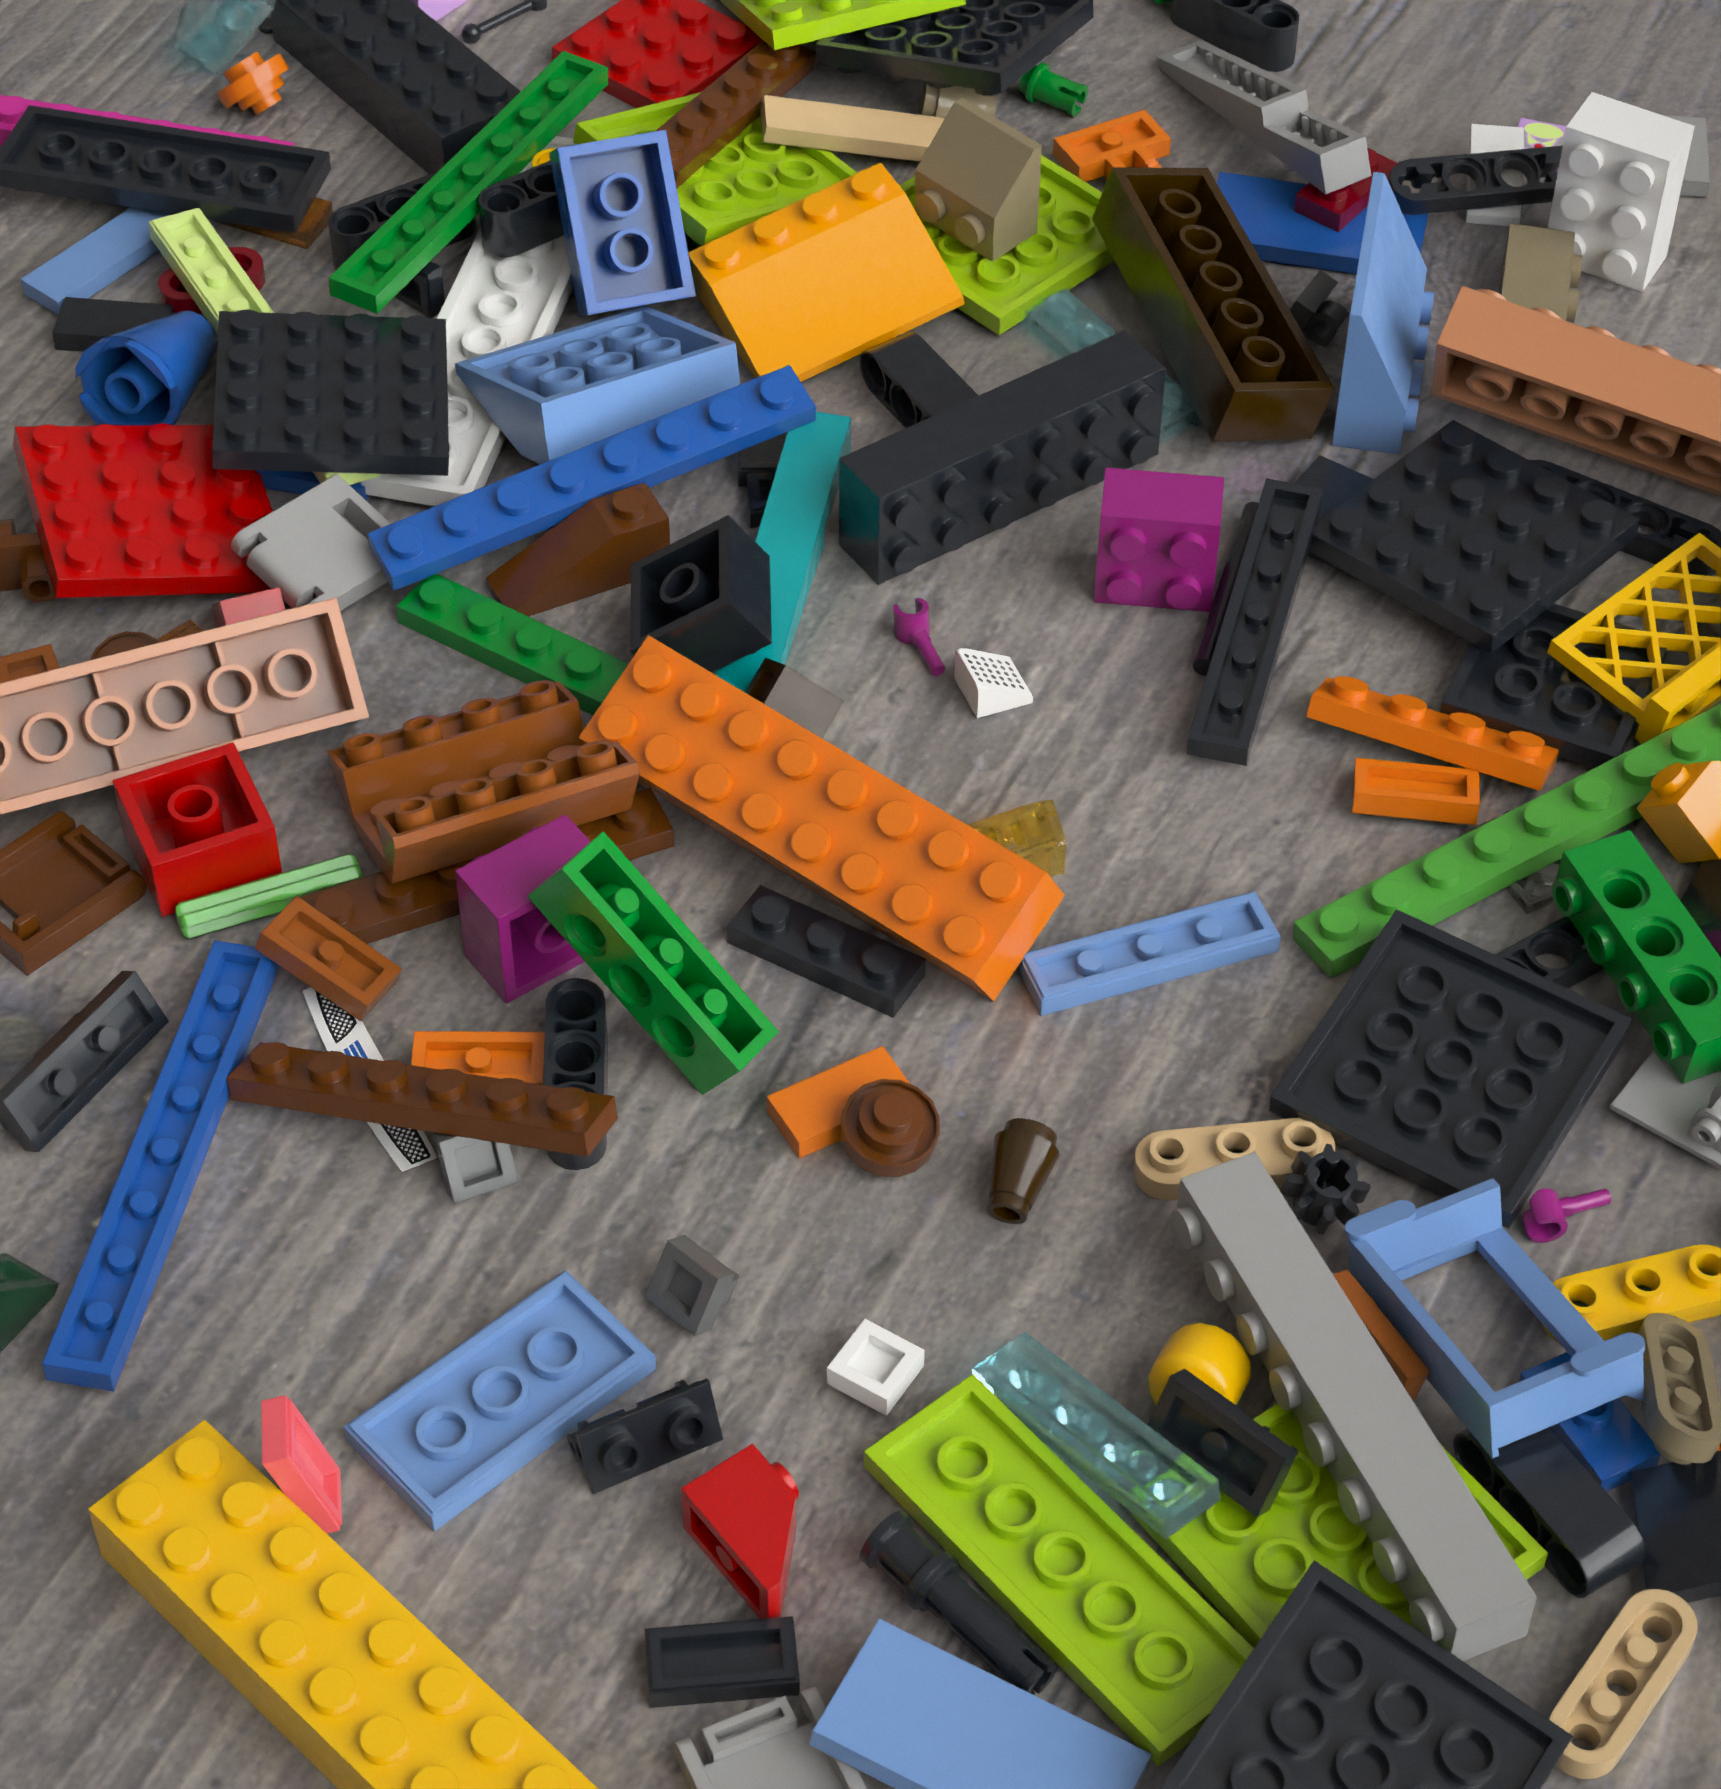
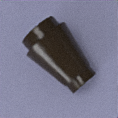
(1020, 1166)

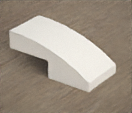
(1491, 139)

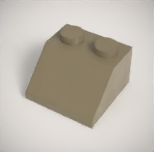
(980, 181)

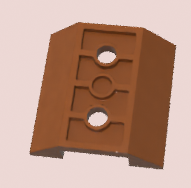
(478, 779)

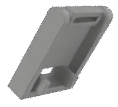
(313, 548)
(765, 1751)

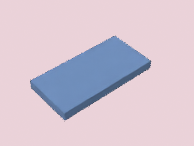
(499, 1399)
(945, 1724)

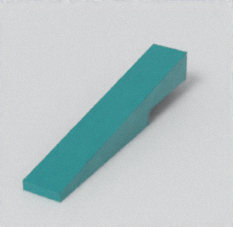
(795, 531)

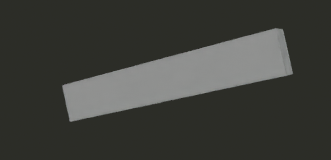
(1271, 114)

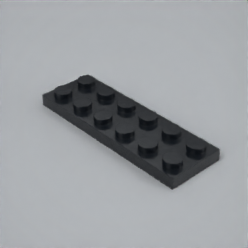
(162, 168)

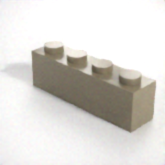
(1541, 269)

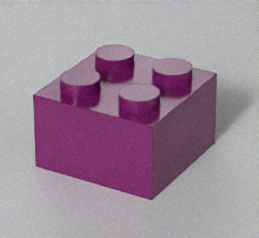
(1158, 539)
(501, 926)

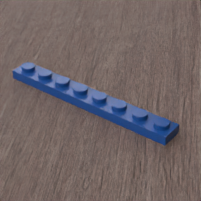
(557, 488)
(160, 1170)

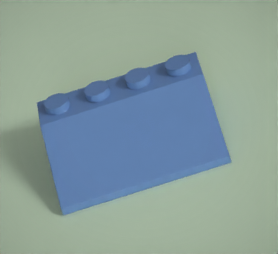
(1384, 332)
(598, 379)

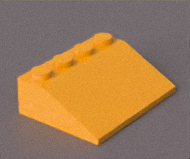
(824, 277)

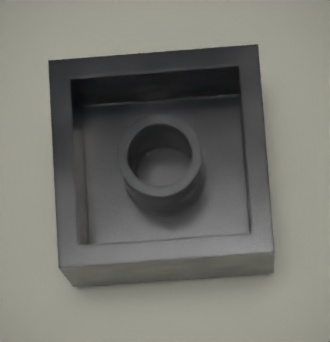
(704, 596)

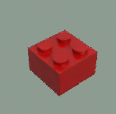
(197, 826)

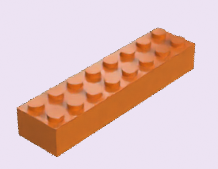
(827, 818)

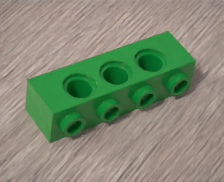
(1647, 948)
(653, 964)

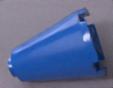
(146, 370)

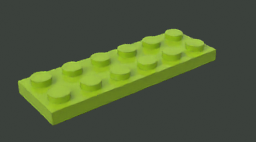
(1062, 1565)

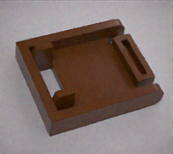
(60, 890)

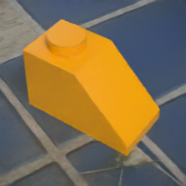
(1686, 810)

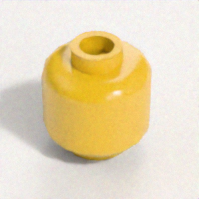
(1206, 1353)

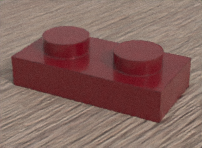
(1343, 205)

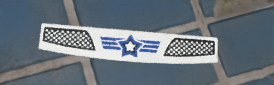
(348, 1035)

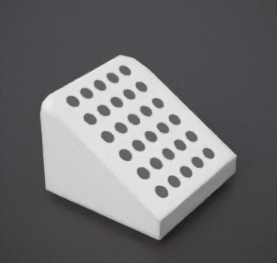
(989, 682)

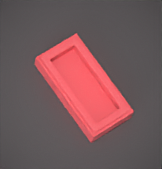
(300, 1463)

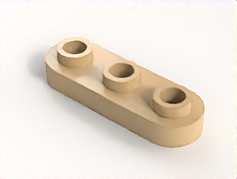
(1211, 1145)
(1629, 1660)

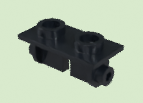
(648, 1435)

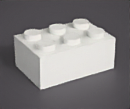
(1620, 188)

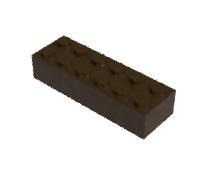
(1212, 305)

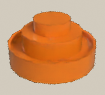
(254, 83)

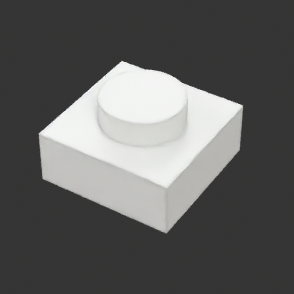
(875, 1367)

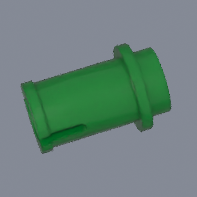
(1053, 89)

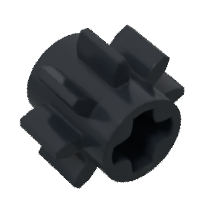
(1323, 1171)

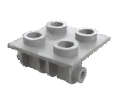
(1675, 1111)

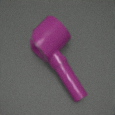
(915, 630)
(1548, 1212)

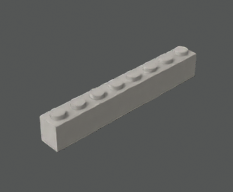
(1353, 1411)

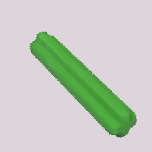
(261, 896)

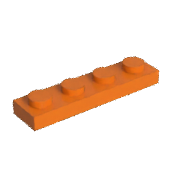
(1451, 738)

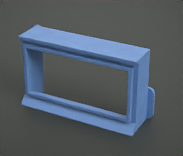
(1406, 1241)

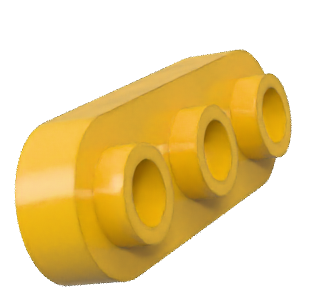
(1676, 1283)

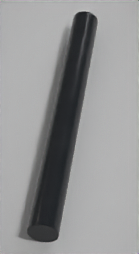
(1224, 590)

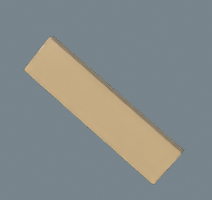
(847, 128)

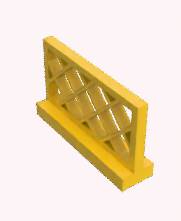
(1687, 688)

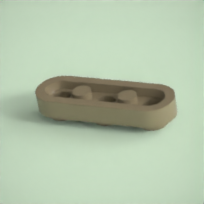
(1680, 1390)

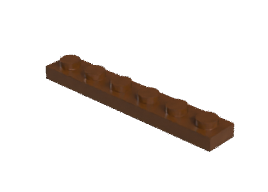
(732, 104)
(377, 909)
(424, 1098)

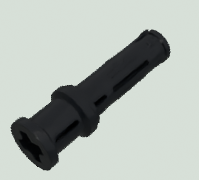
(935, 1584)

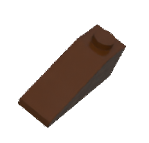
(583, 552)

